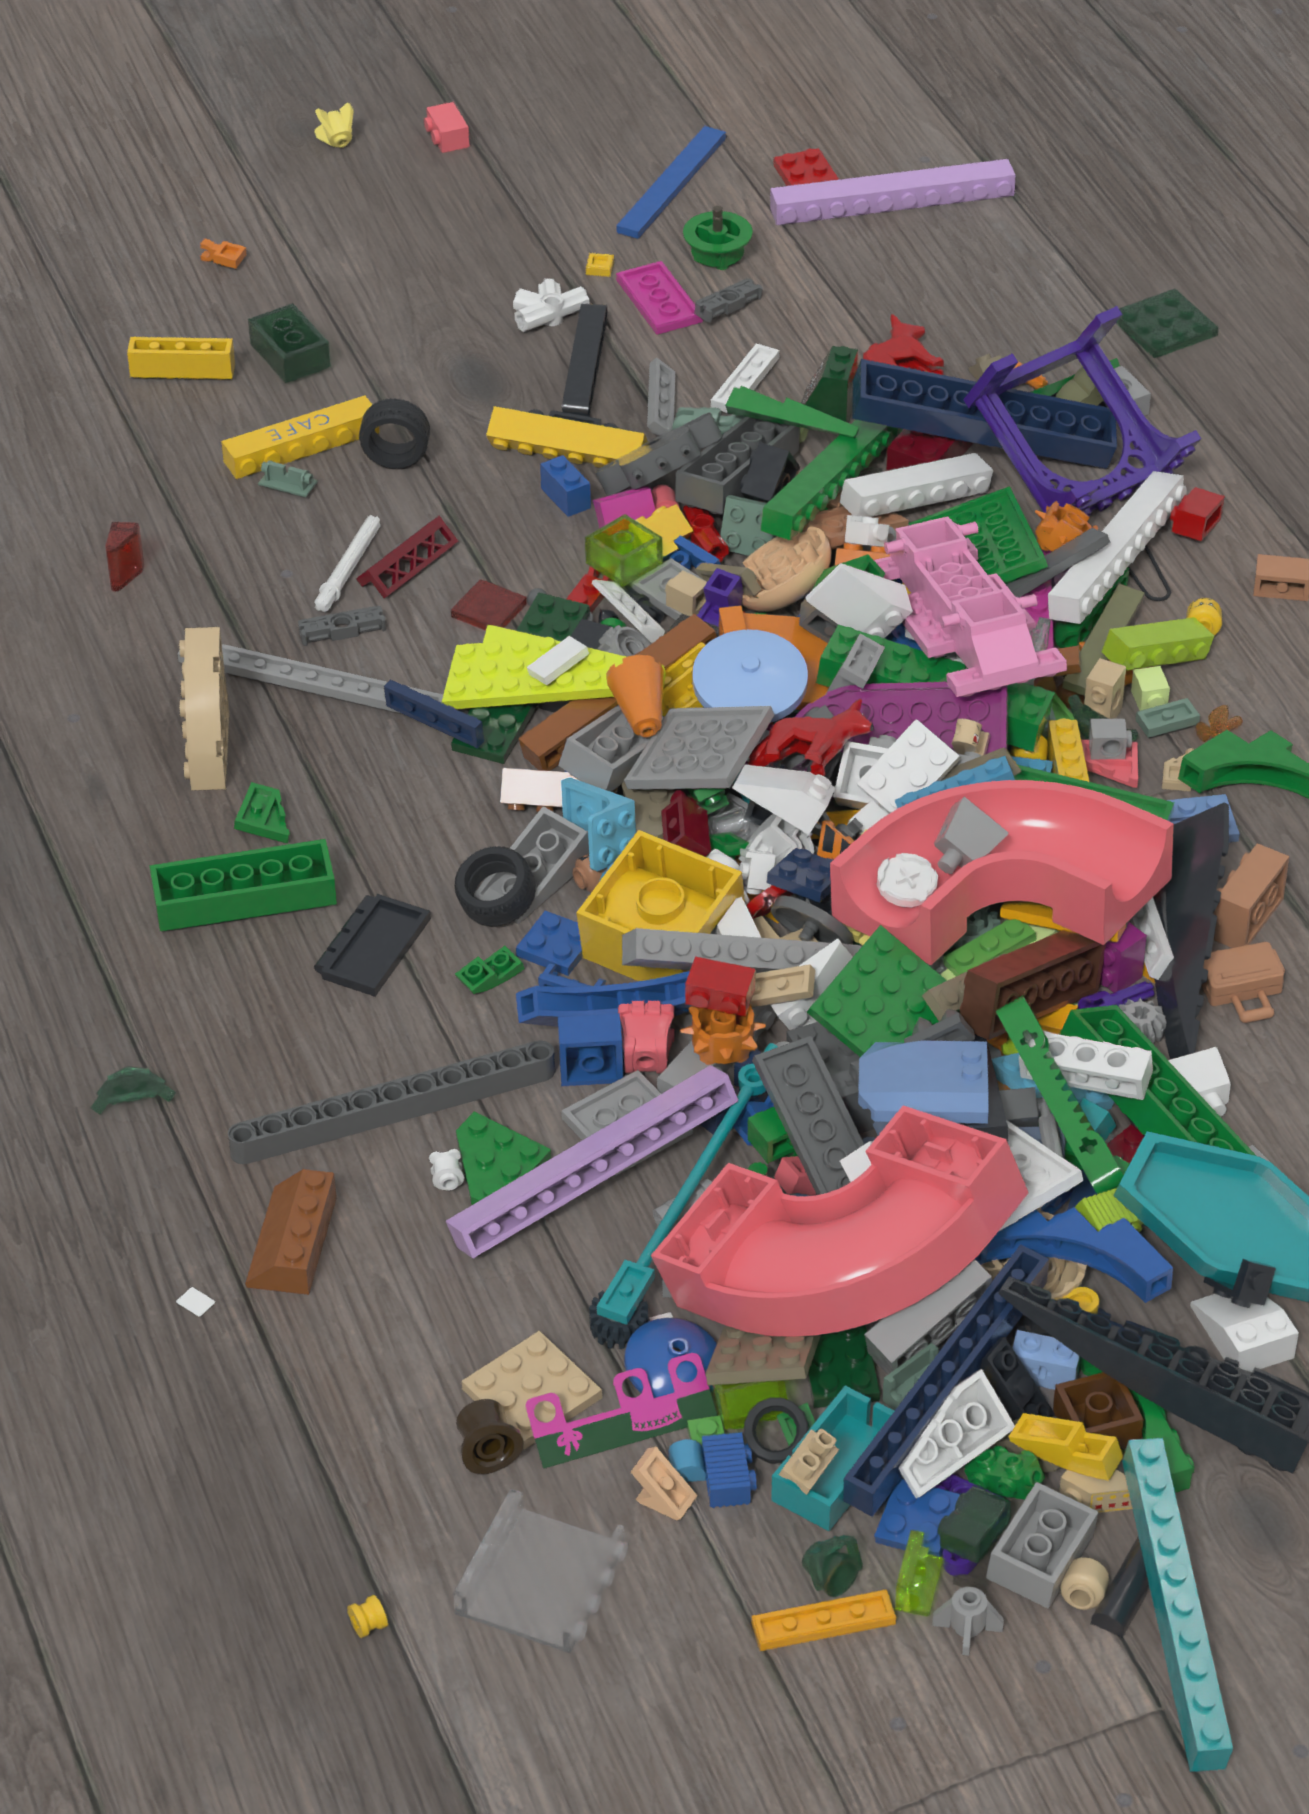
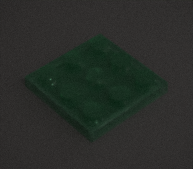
(1166, 323)

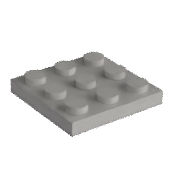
(610, 1105)

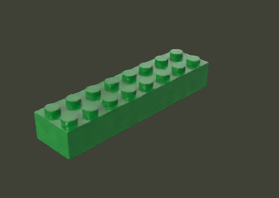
(1027, 704)
(1170, 1101)

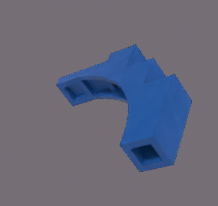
(1068, 1236)

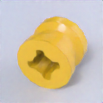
(367, 1616)

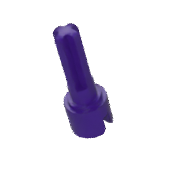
(1103, 998)

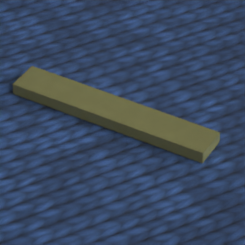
(1116, 614)

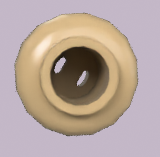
(1085, 1583)

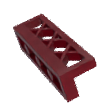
(401, 551)

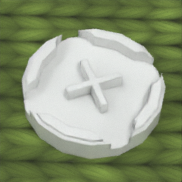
(906, 880)

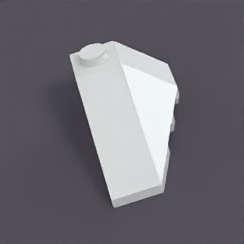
(959, 1431)

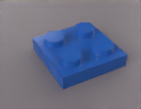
(552, 941)
(911, 1513)

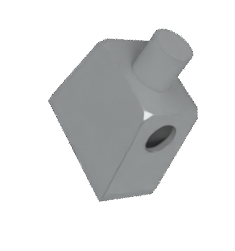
(966, 835)

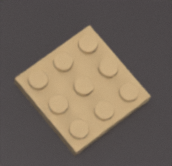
(528, 1372)

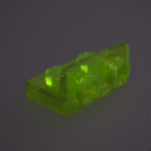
(917, 1577)

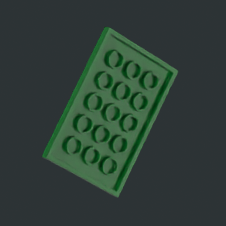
(1003, 534)

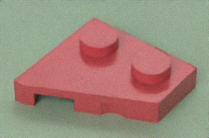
(1119, 770)

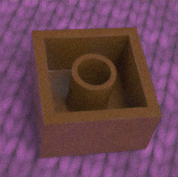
(1101, 1405)

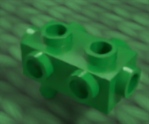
(1005, 1472)

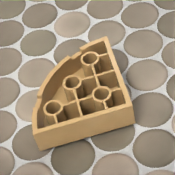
(204, 708)

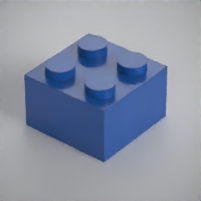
(590, 1049)

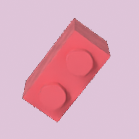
(447, 127)

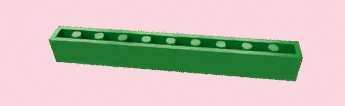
(824, 479)

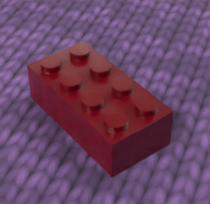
(918, 448)

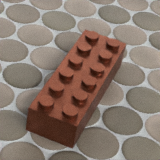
(1044, 972)

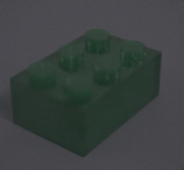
(289, 343)

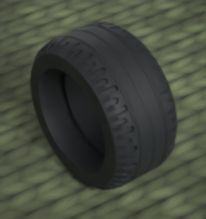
(394, 454)
(483, 864)

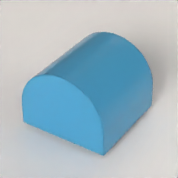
(688, 1460)

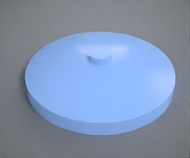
(750, 671)

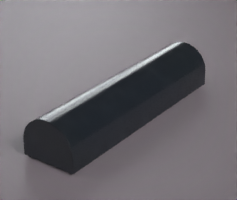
(1124, 1594)

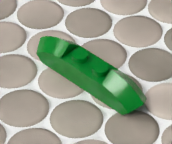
(1070, 634)

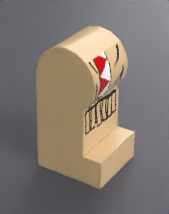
(970, 738)

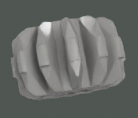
(1146, 1018)

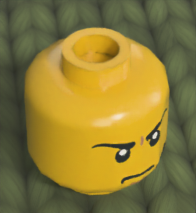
(1207, 613)

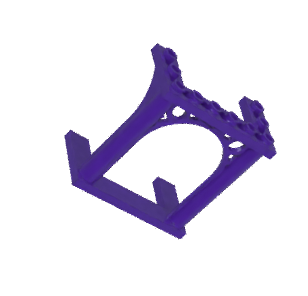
(1154, 448)

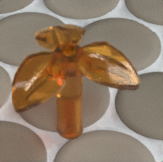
(1219, 722)

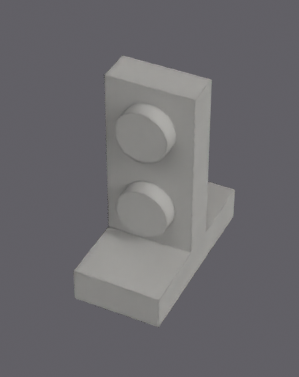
(858, 664)

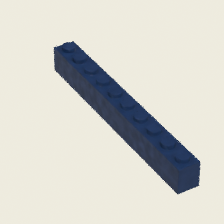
(990, 1318)

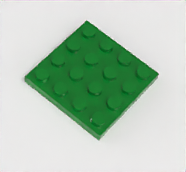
(877, 995)

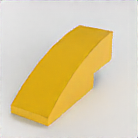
(1067, 1445)

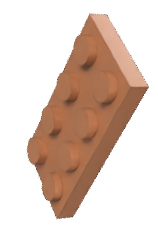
(834, 523)

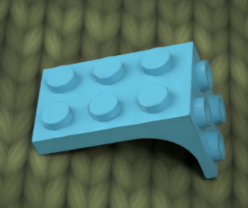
(604, 815)

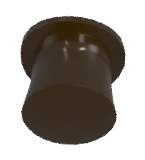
(487, 1437)

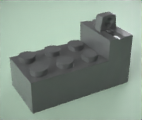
(843, 1068)

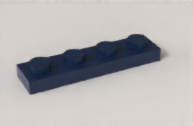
(434, 713)

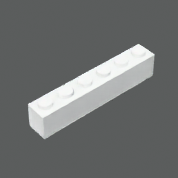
(916, 485)

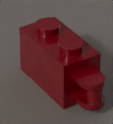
(686, 824)

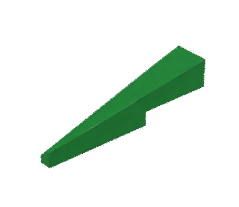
(758, 406)

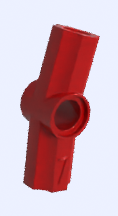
(704, 532)

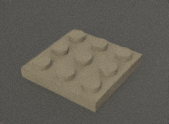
(758, 1357)

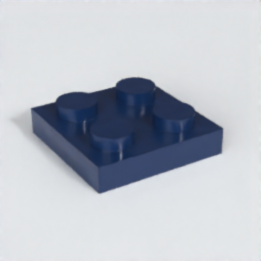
(802, 874)

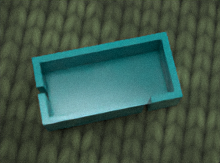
(848, 1422)

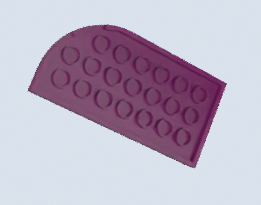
(897, 705)

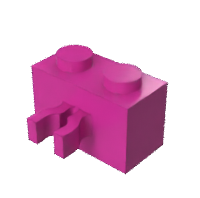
(631, 502)

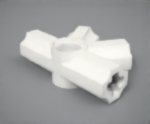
(547, 306)

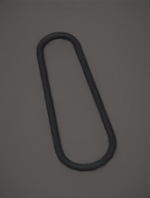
(1160, 575)

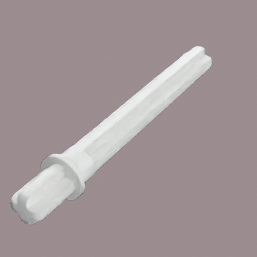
(331, 589)

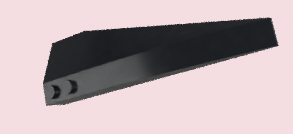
(1189, 923)
(1239, 1406)

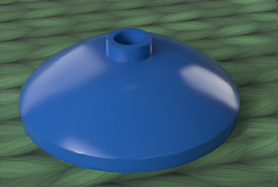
(653, 1347)

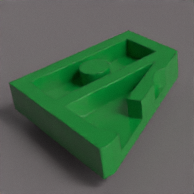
(263, 814)

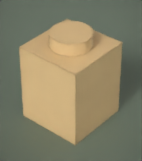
(685, 593)

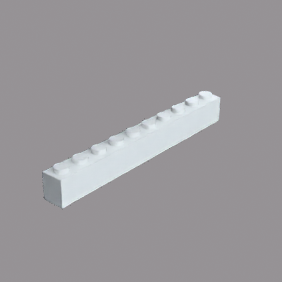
(1128, 535)

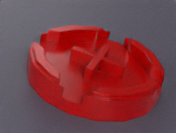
(762, 903)

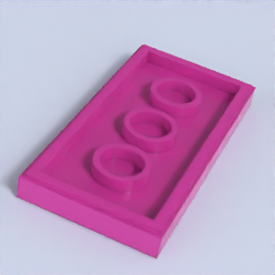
(658, 297)

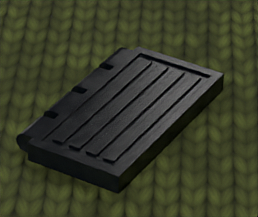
(372, 943)

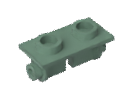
(294, 481)

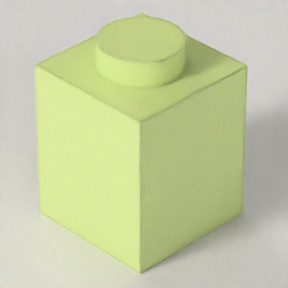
(1149, 687)

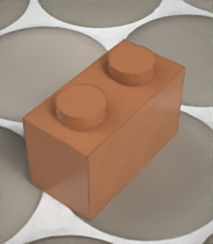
(1282, 577)

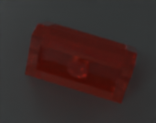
(124, 554)

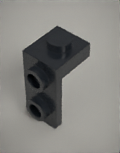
(1250, 1285)

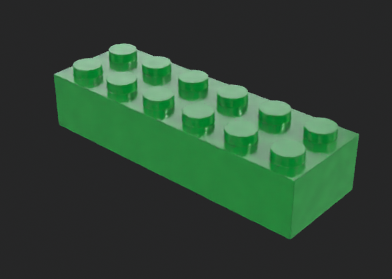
(243, 884)

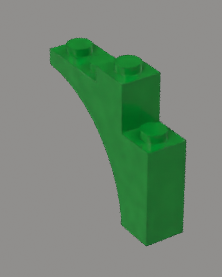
(1233, 761)

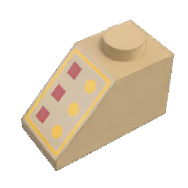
(1097, 1493)

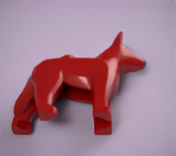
(904, 349)
(814, 737)

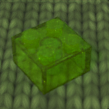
(624, 550)

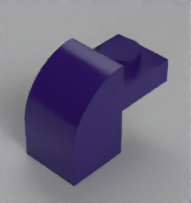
(720, 591)

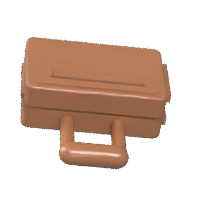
(1244, 975)

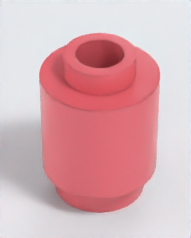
(663, 496)

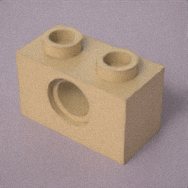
(1105, 688)

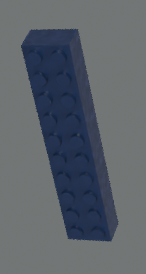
(936, 407)

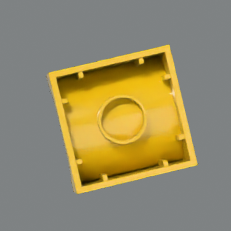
(655, 889)

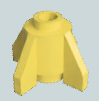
(335, 126)

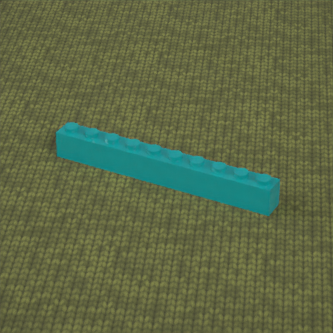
(1177, 1606)

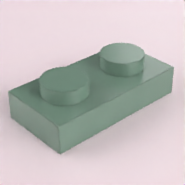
(1167, 717)

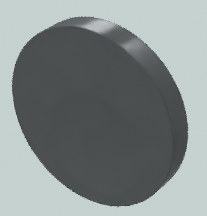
(799, 914)

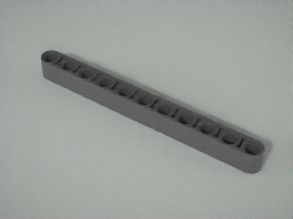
(391, 1102)

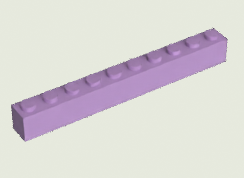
(892, 192)
(591, 1161)

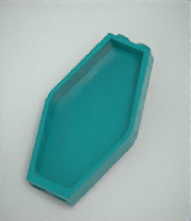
(1220, 1209)

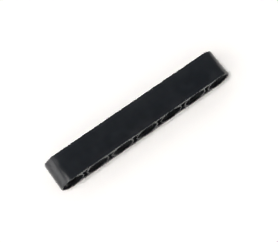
(585, 359)

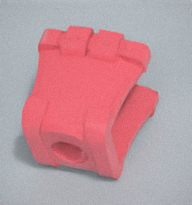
(646, 1035)

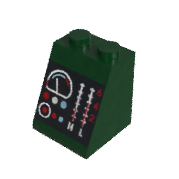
(833, 384)

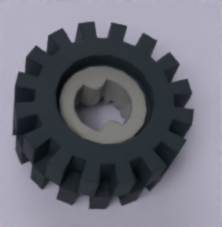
(614, 1331)

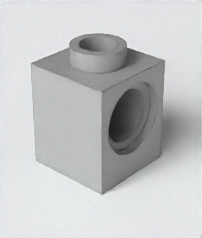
(1109, 738)

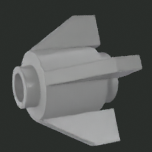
(968, 1615)

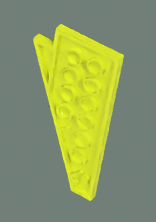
(498, 673)

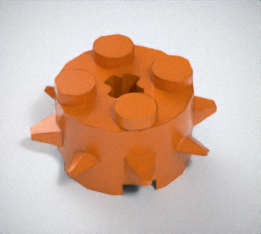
(1060, 525)
(722, 1036)

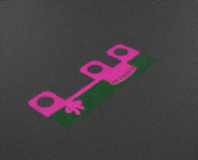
(633, 1422)

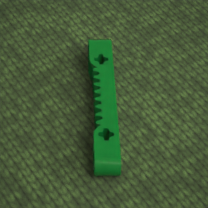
(1021, 1027)

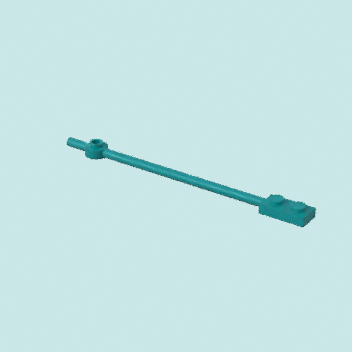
(635, 1278)

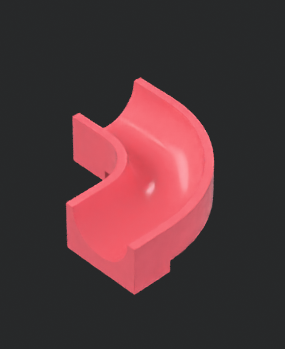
(1063, 849)
(847, 1254)

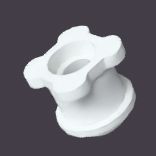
(446, 1169)

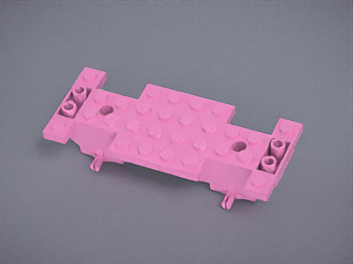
(965, 608)

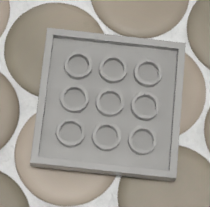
(699, 748)

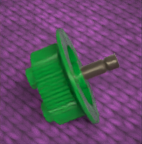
(717, 237)

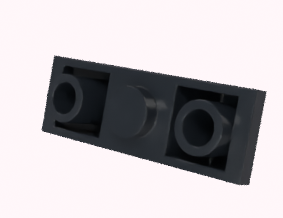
(1013, 1383)

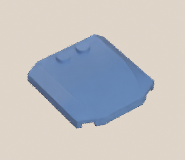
(928, 1076)

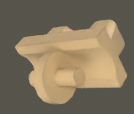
(810, 1459)

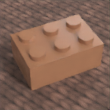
(1250, 896)

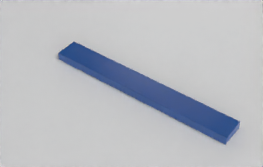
(670, 182)

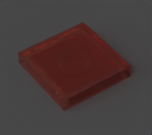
(488, 605)

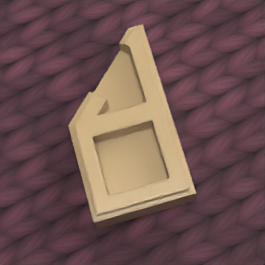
(1171, 774)

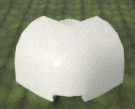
(778, 838)

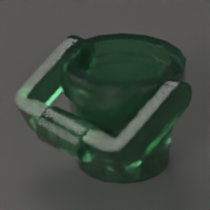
(830, 1568)

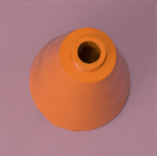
(639, 692)

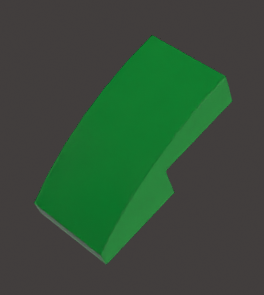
(487, 974)

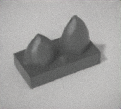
(950, 1028)

